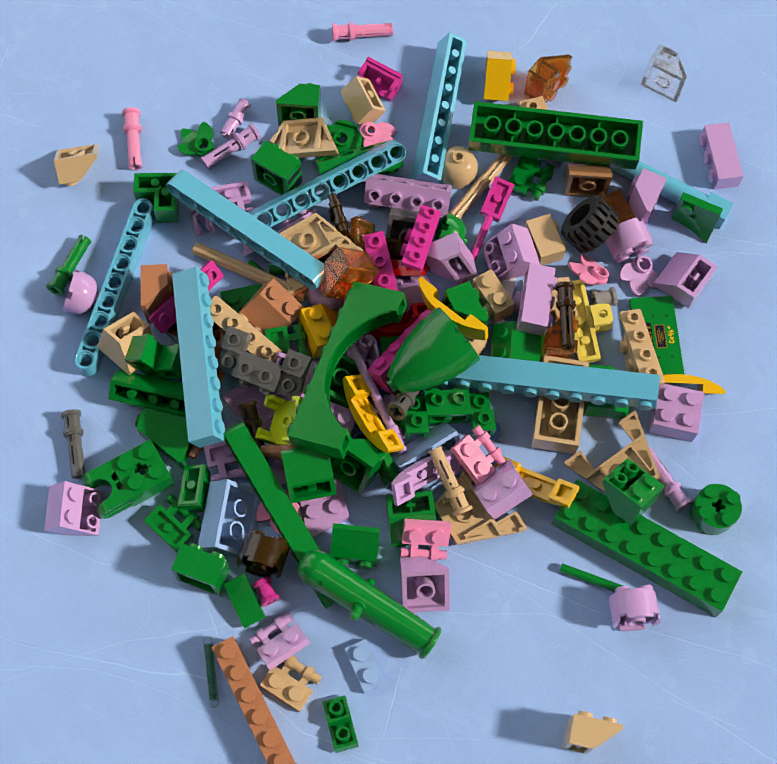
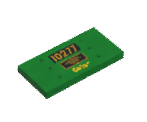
(663, 330)

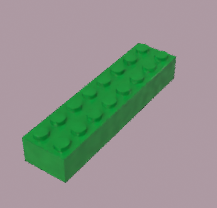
(555, 135)
(649, 551)

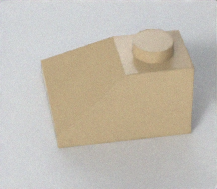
(74, 162)

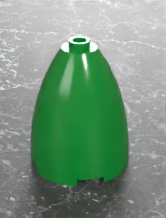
(431, 355)

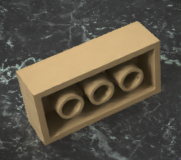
(558, 421)

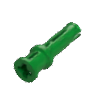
(65, 272)

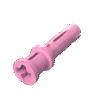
(354, 31)
(132, 130)

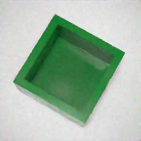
(201, 568)

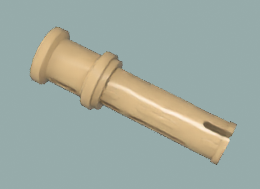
(457, 491)

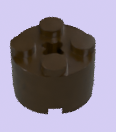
(263, 554)

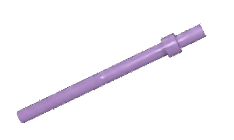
(380, 405)

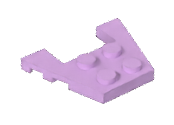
(321, 512)

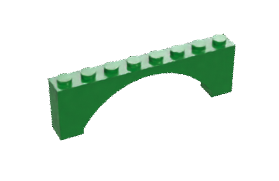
(363, 311)

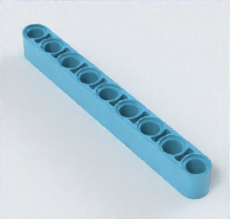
(326, 179)
(247, 229)
(115, 276)

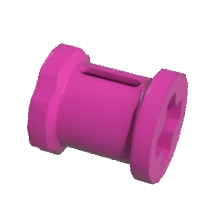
(265, 591)

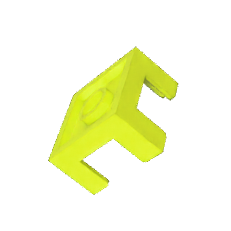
(284, 415)

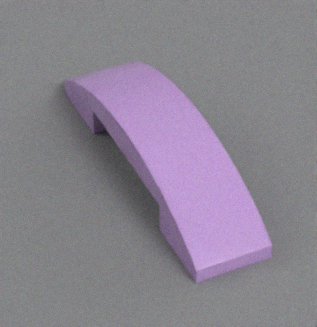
(419, 475)

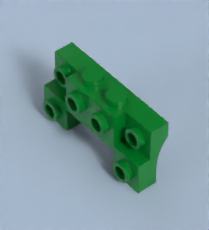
(450, 407)

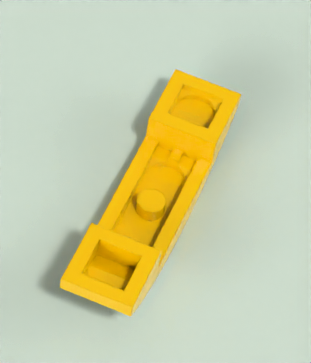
(470, 327)
(702, 384)
(365, 416)
(547, 489)

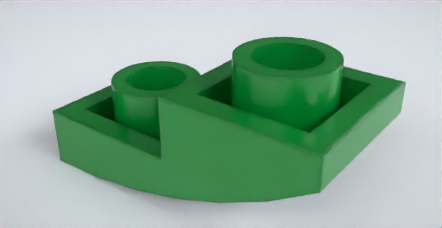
(244, 600)
(340, 724)

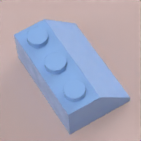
(442, 435)
(228, 517)

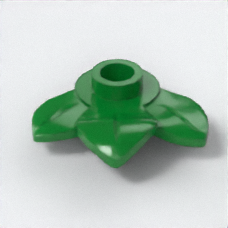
(195, 140)

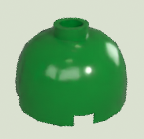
(450, 225)

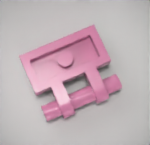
(473, 459)
(425, 532)

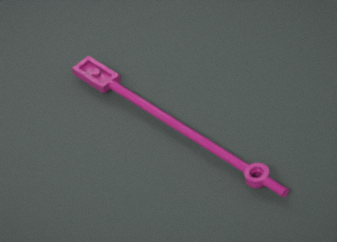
(492, 211)

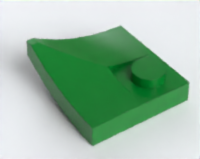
(697, 215)

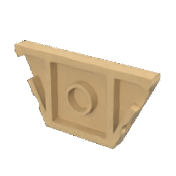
(305, 138)

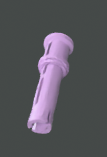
(240, 140)
(671, 488)

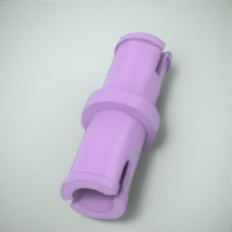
(235, 118)

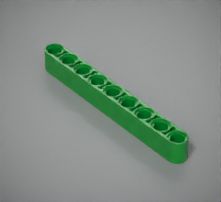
(271, 495)

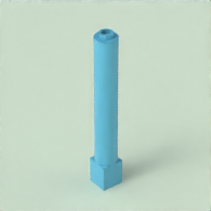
(674, 188)

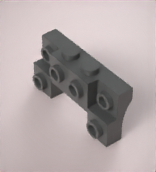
(251, 369)

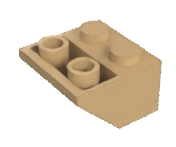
(118, 336)
(586, 733)

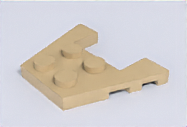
(317, 239)
(636, 451)
(476, 523)

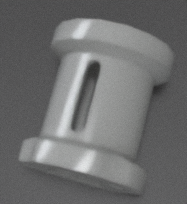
(605, 297)

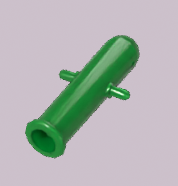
(366, 601)

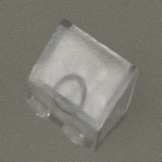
(665, 73)

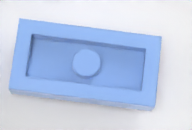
(365, 666)

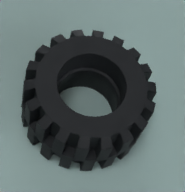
(589, 224)

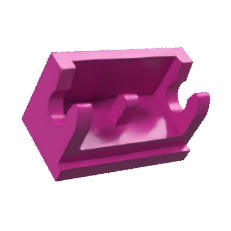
(384, 79)

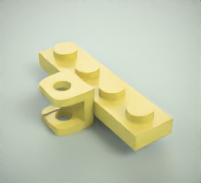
(591, 320)

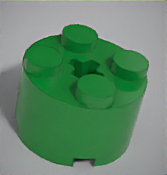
(724, 500)

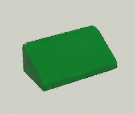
(194, 487)

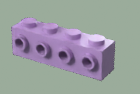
(406, 193)

